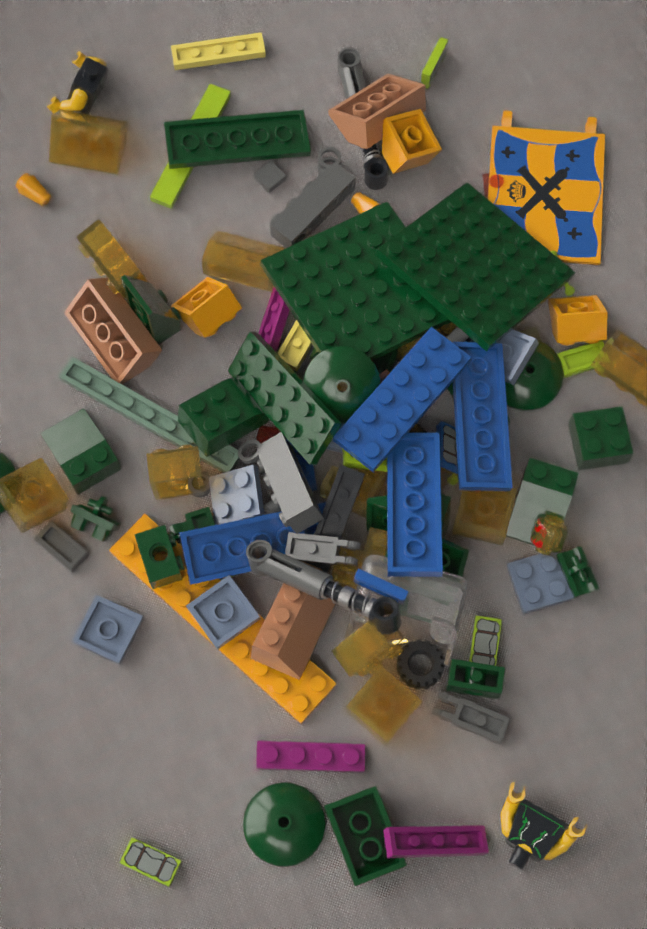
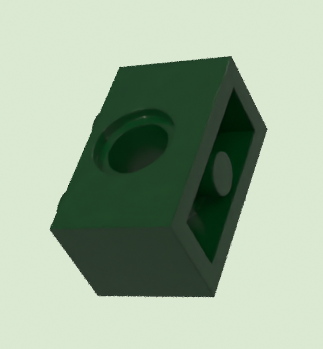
(155, 541)
(475, 679)

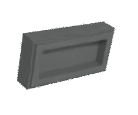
(62, 546)

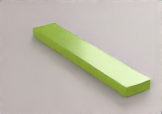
(173, 180)

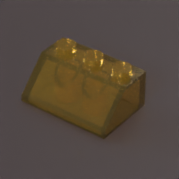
(87, 141)
(108, 256)
(238, 259)
(625, 364)

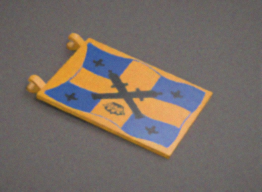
(552, 186)

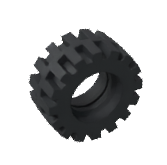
(420, 681)

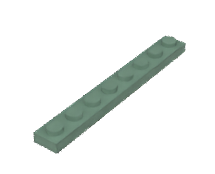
(140, 410)

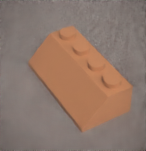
(363, 113)
(112, 330)
(291, 630)

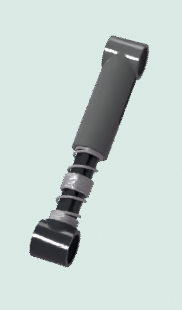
(372, 160)
(321, 585)

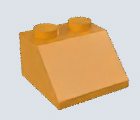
(408, 141)
(207, 307)
(578, 319)

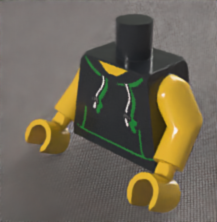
(85, 85)
(534, 830)

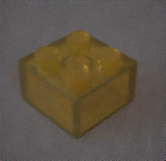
(172, 469)
(32, 495)
(484, 515)
(367, 649)
(383, 706)

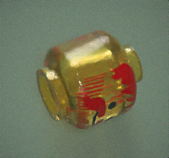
(549, 534)

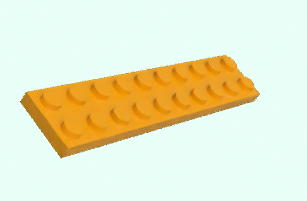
(293, 695)

